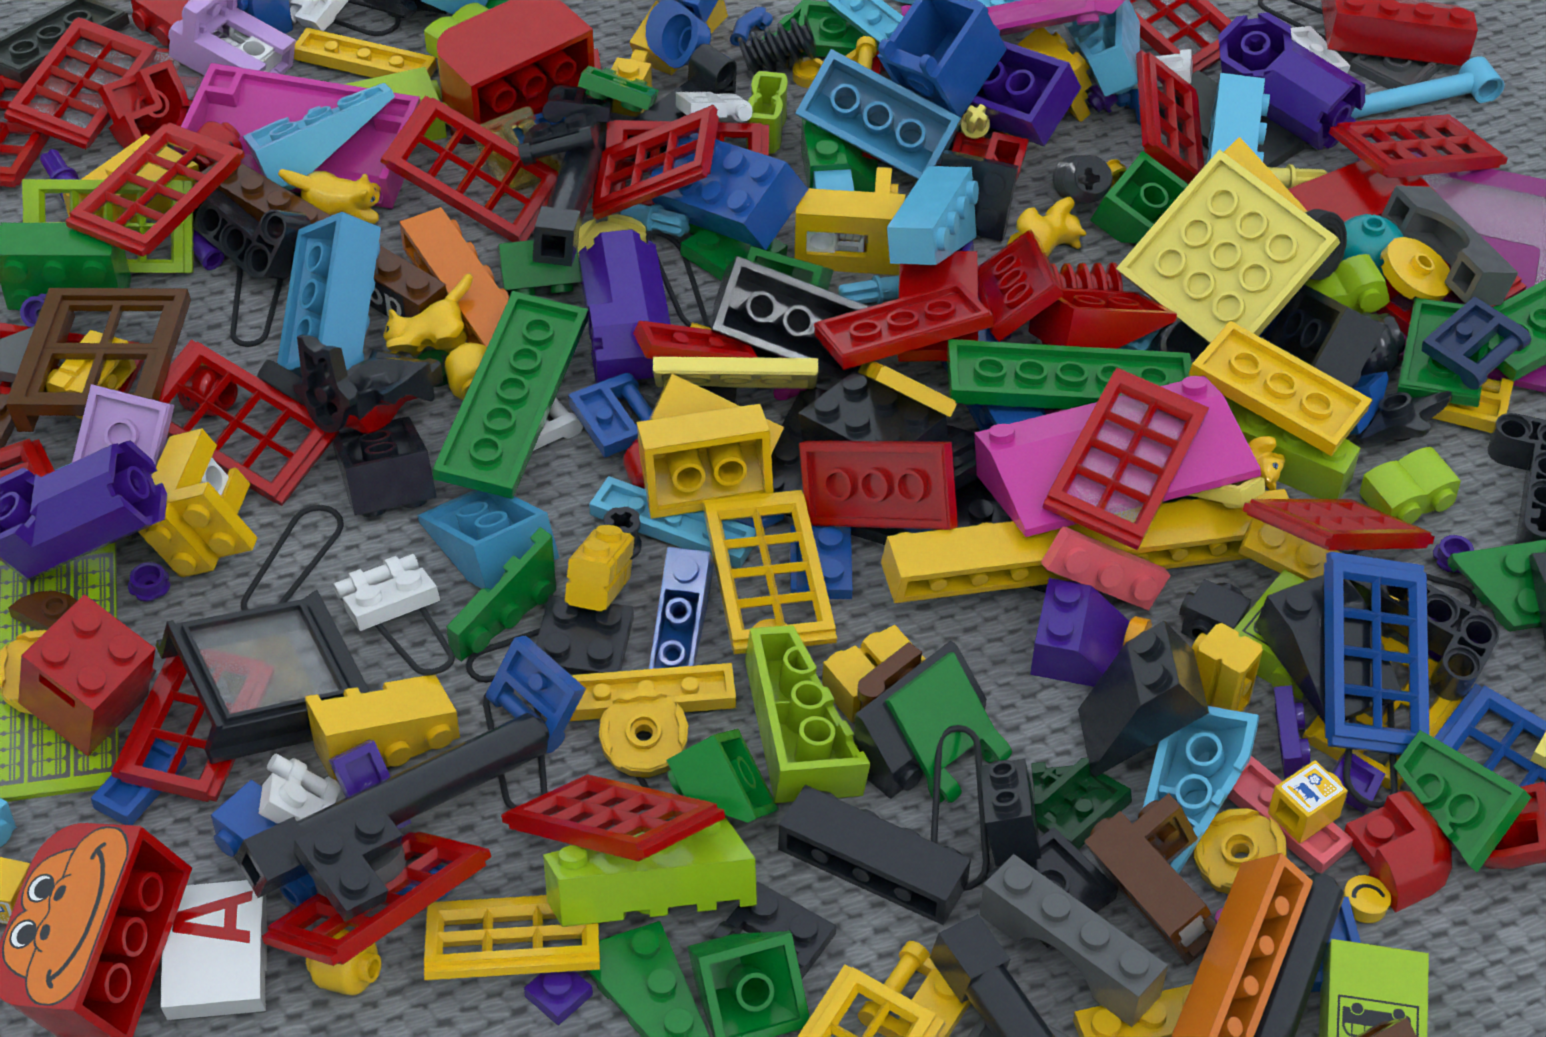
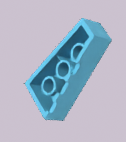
(1110, 48)
(1238, 113)
(934, 217)

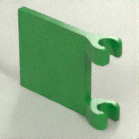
(933, 703)

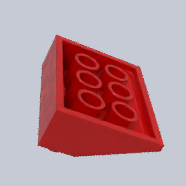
(1401, 29)

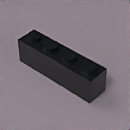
(874, 854)

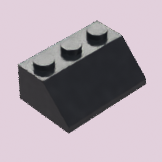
(881, 739)

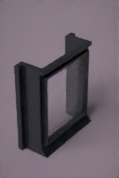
(258, 669)

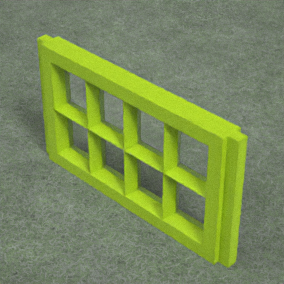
(181, 238)

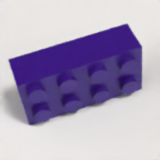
(1027, 93)

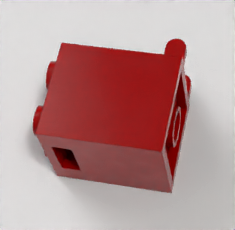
(86, 674)

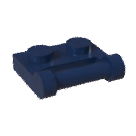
(1469, 331)

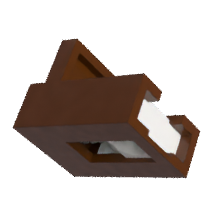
(1138, 864)

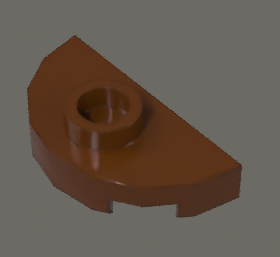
(41, 608)

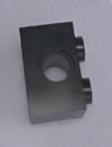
(1010, 811)

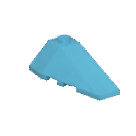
(310, 141)
(1202, 767)

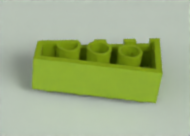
(1305, 465)
(797, 720)
(698, 870)

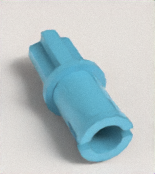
(658, 218)
(873, 290)

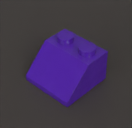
(1076, 634)

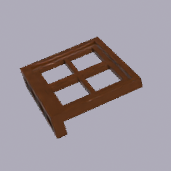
(48, 345)

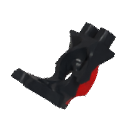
(366, 393)

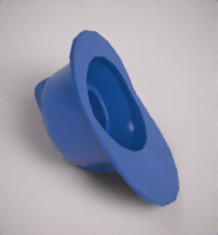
(675, 33)

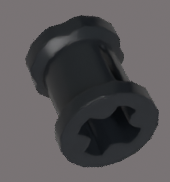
(628, 521)

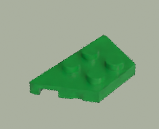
(827, 27)
(1503, 582)

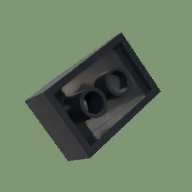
(1326, 334)
(384, 468)
(1296, 634)
(1141, 698)

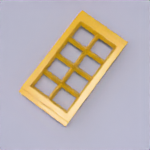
(755, 507)

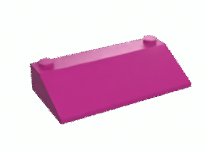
(1036, 14)
(257, 98)
(1026, 456)

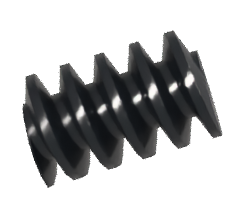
(779, 47)
(1097, 176)

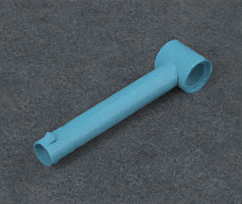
(1474, 77)

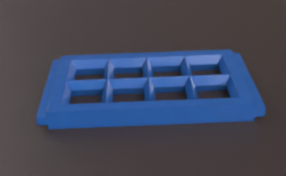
(1377, 572)
(1469, 713)

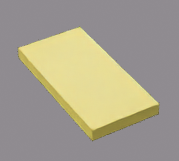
(739, 372)

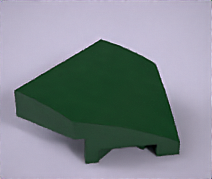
(1075, 799)

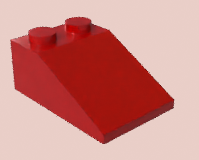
(1099, 318)

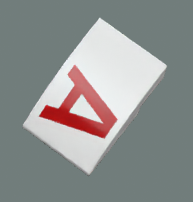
(215, 953)

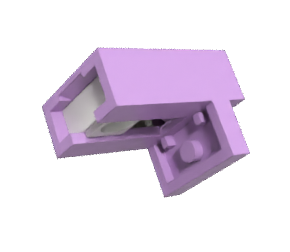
(228, 36)

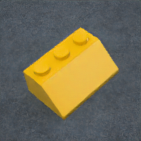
(704, 458)

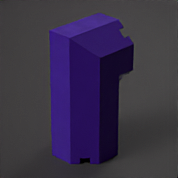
(1303, 88)
(620, 288)
(77, 508)

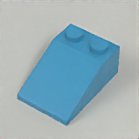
(484, 532)

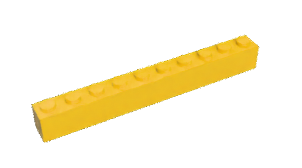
(1003, 558)

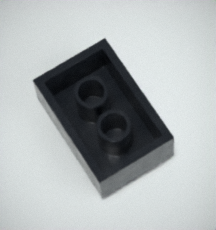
(869, 412)

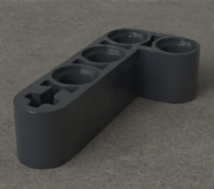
(707, 72)
(257, 247)
(1521, 444)
(1446, 637)

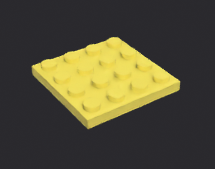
(1227, 251)

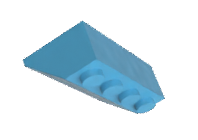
(878, 115)
(330, 287)

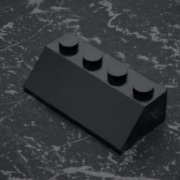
(777, 313)

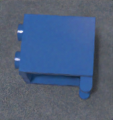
(943, 51)

